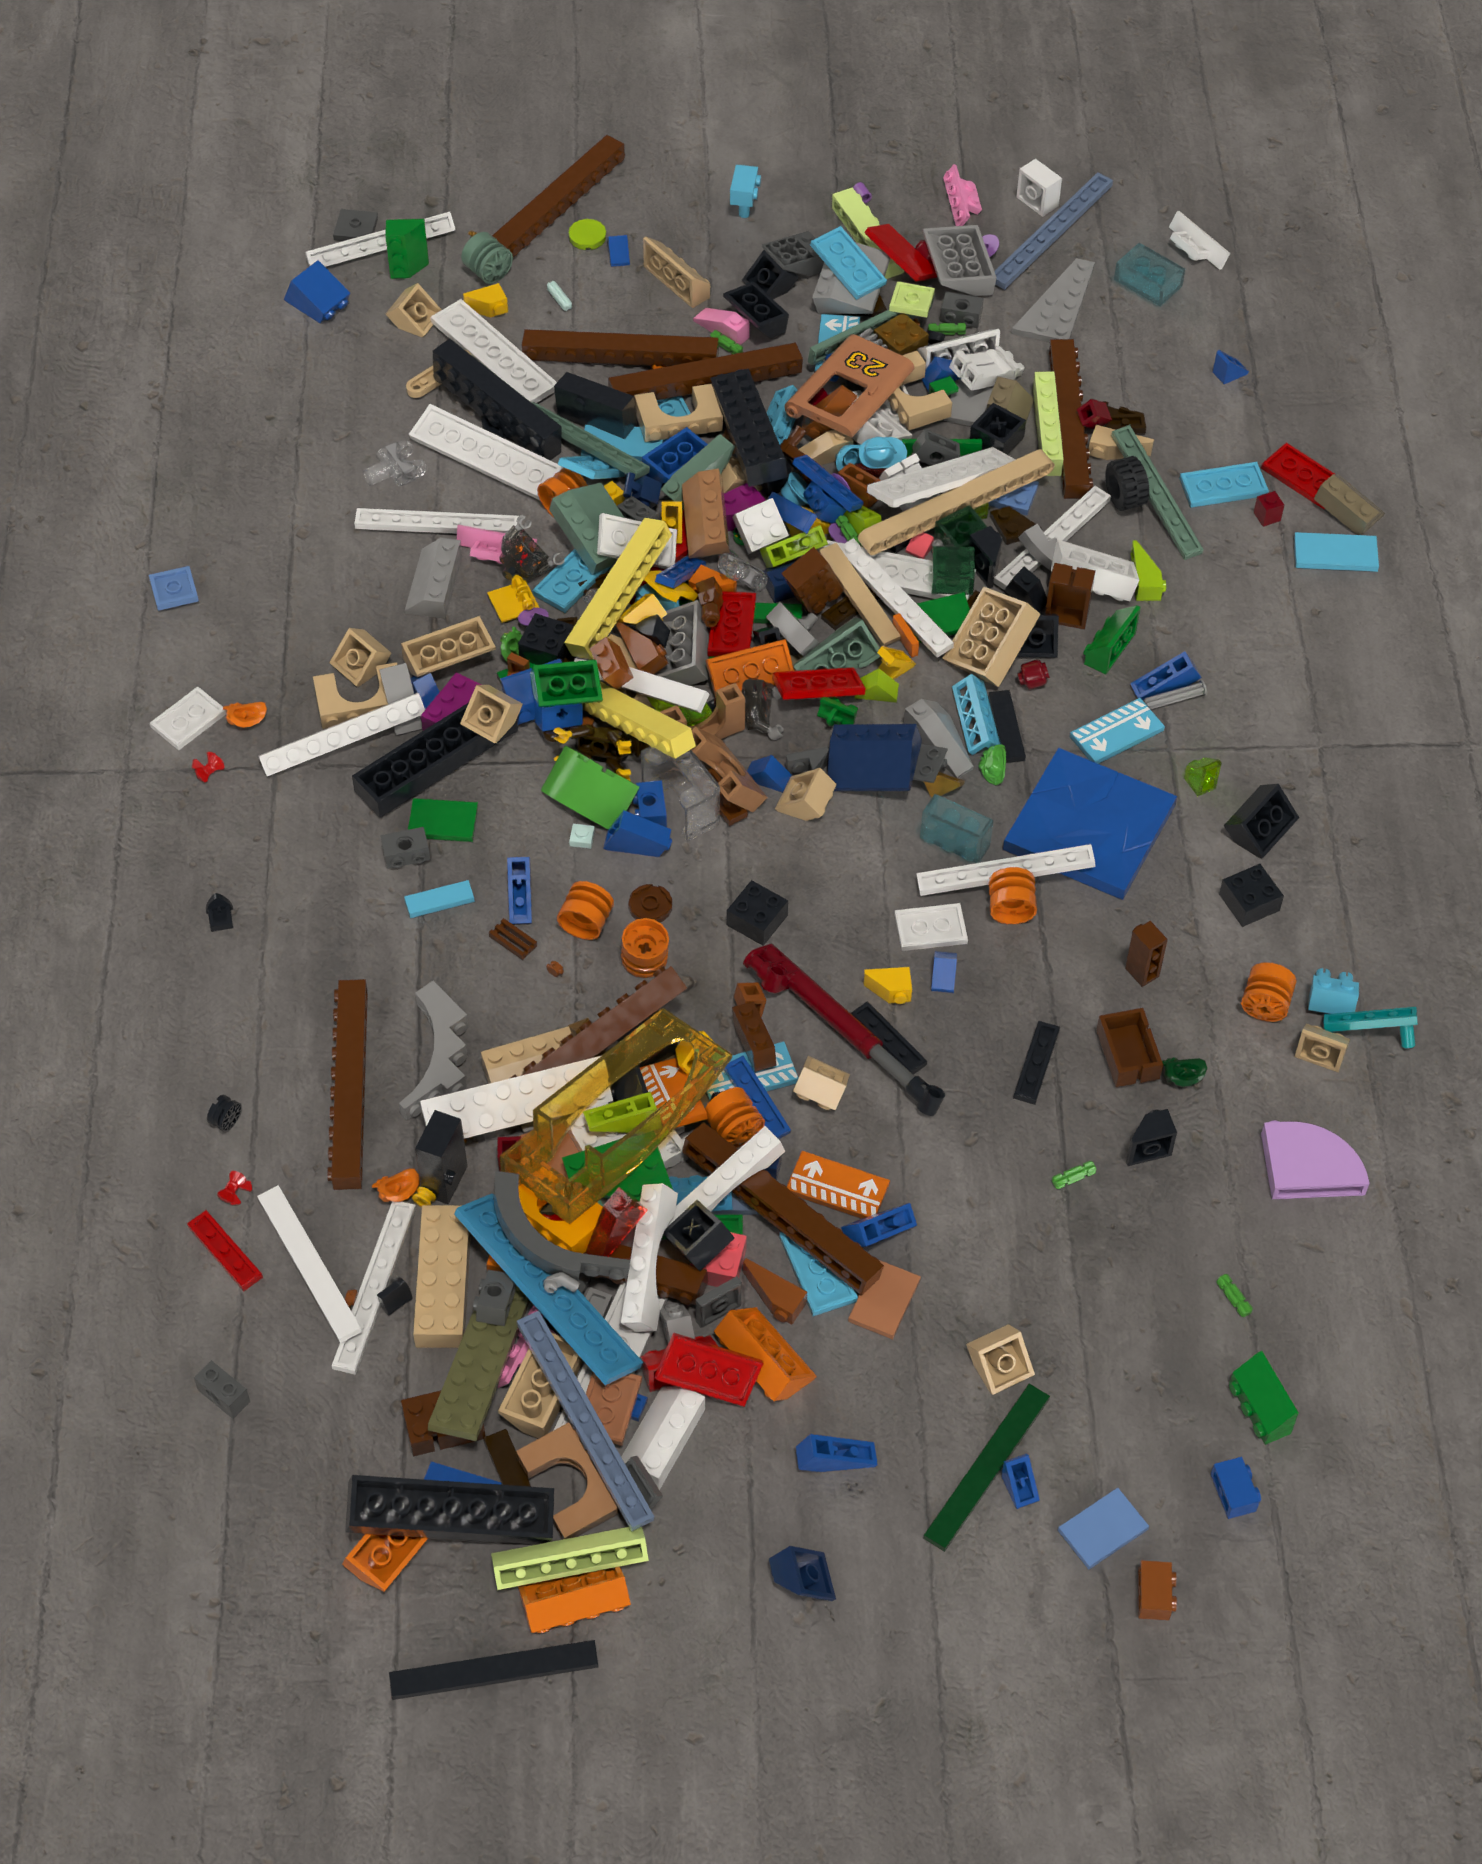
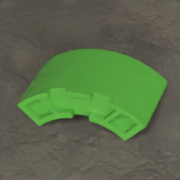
(587, 789)

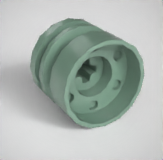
(487, 257)

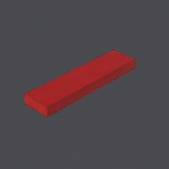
(225, 1250)

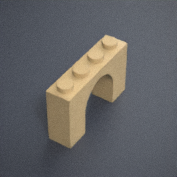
(920, 410)
(659, 426)
(335, 709)

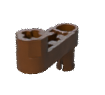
(790, 450)

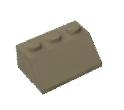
(1348, 504)

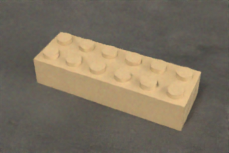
(441, 1278)

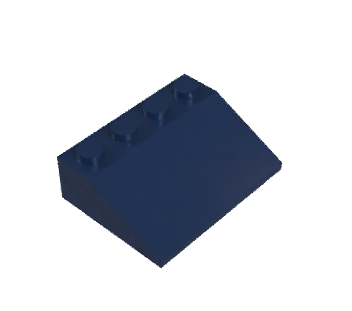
(873, 756)

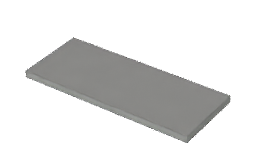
(396, 687)

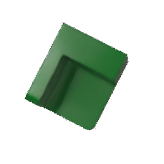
(946, 384)

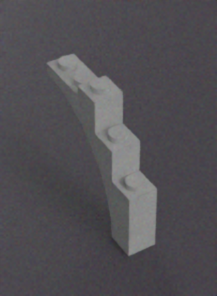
(449, 1050)

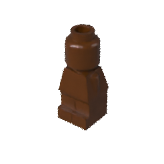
(711, 601)

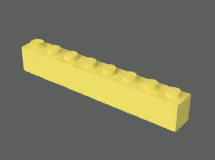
(618, 587)
(642, 722)

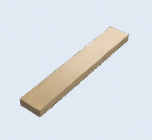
(860, 596)

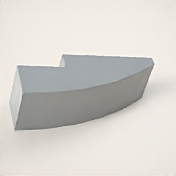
(1038, 545)
(792, 629)

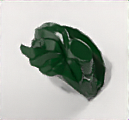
(1184, 1072)

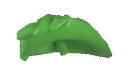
(509, 642)
(993, 764)

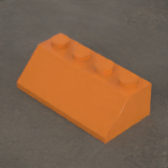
(754, 1336)
(381, 1558)
(573, 1598)

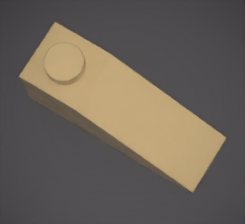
(1104, 446)
(825, 447)

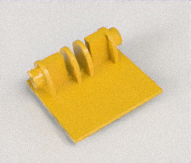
(512, 599)

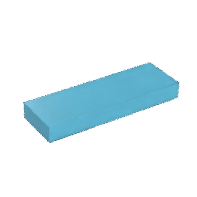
(439, 899)

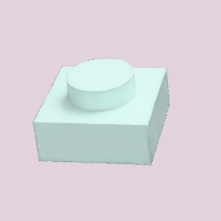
(582, 836)

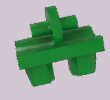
(836, 712)

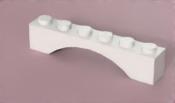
(748, 1160)
(641, 1300)

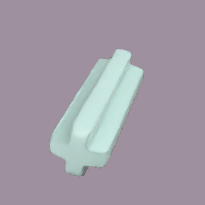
(559, 295)

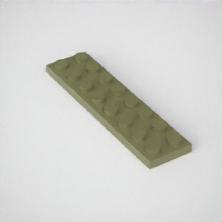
(476, 1374)

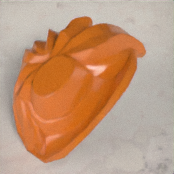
(246, 714)
(397, 1187)

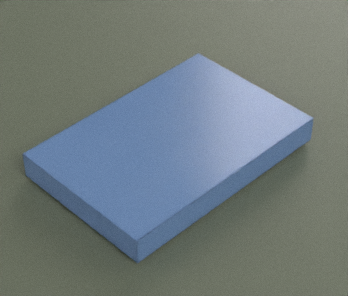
(1103, 1528)

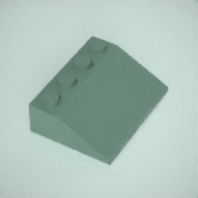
(578, 516)

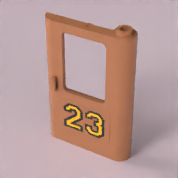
(863, 364)

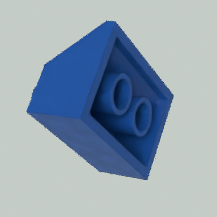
(672, 454)
(520, 688)

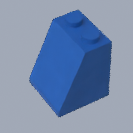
(317, 293)

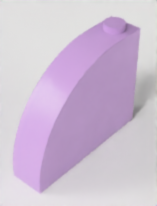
(1310, 1162)

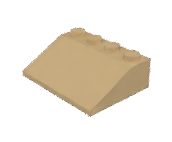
(992, 636)
(510, 1059)

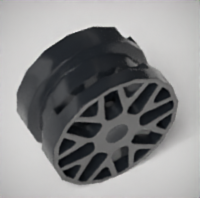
(224, 1112)

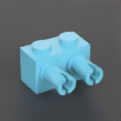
(744, 188)
(1332, 994)

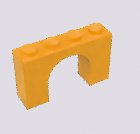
(568, 1236)

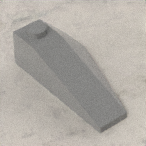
(939, 730)

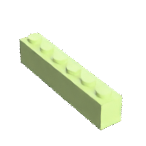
(856, 218)
(1048, 419)
(569, 1557)

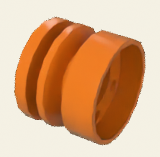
(556, 485)
(1012, 895)
(585, 910)
(644, 947)
(1268, 992)
(734, 1116)

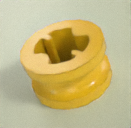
(423, 1196)

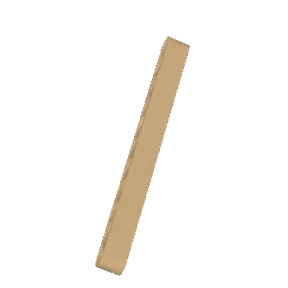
(973, 493)

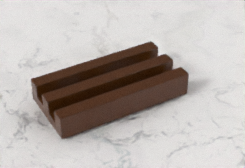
(502, 928)

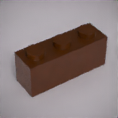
(1146, 953)
(754, 1036)

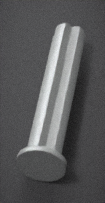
(1176, 695)

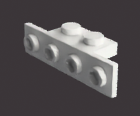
(1196, 241)

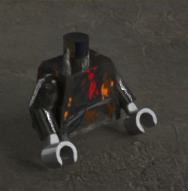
(523, 555)
(758, 706)

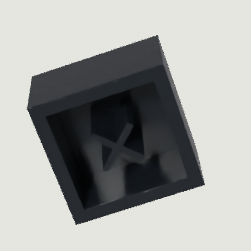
(998, 429)
(544, 640)
(1251, 895)
(757, 912)
(698, 1235)

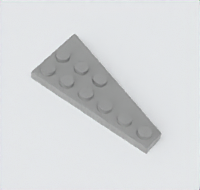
(1059, 306)

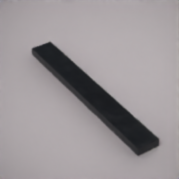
(493, 1669)

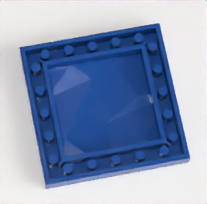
(1095, 806)

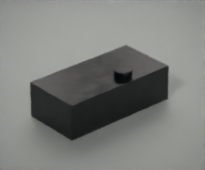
(595, 405)
(441, 1155)

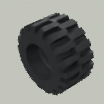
(1127, 483)

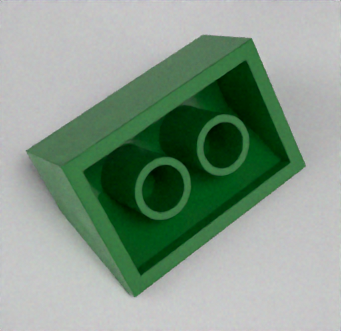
(406, 247)
(1112, 639)
(566, 683)
(1263, 1399)

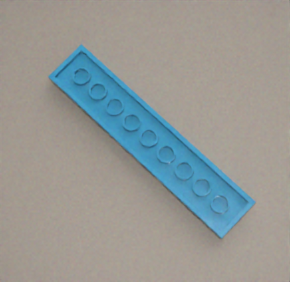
(565, 1310)

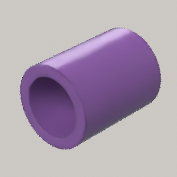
(861, 189)

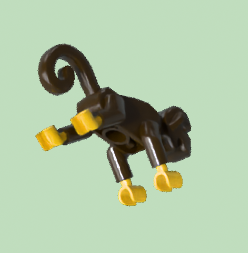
(600, 742)

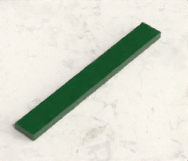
(986, 1467)

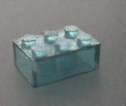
(1149, 274)
(956, 829)

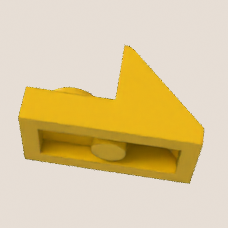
(894, 662)

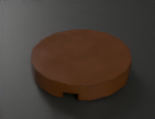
(650, 903)

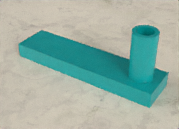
(1401, 1017)

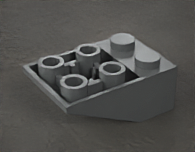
(795, 254)

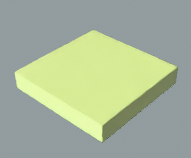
(912, 299)

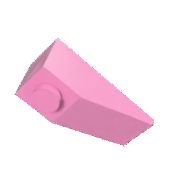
(726, 322)

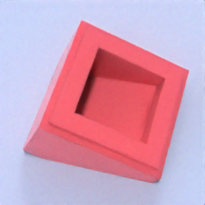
(920, 545)

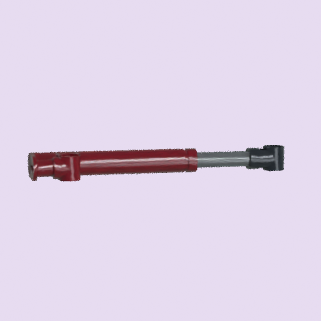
(781, 973)

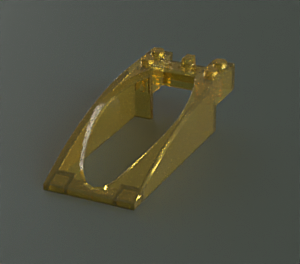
(562, 1109)

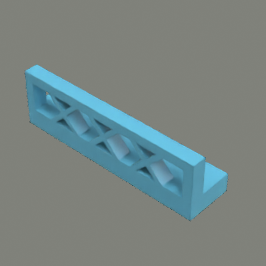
(777, 415)
(980, 710)

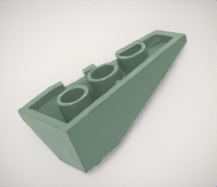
(713, 456)
(845, 648)

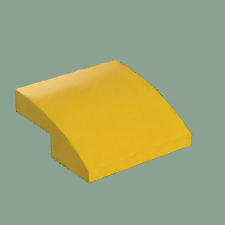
(669, 593)

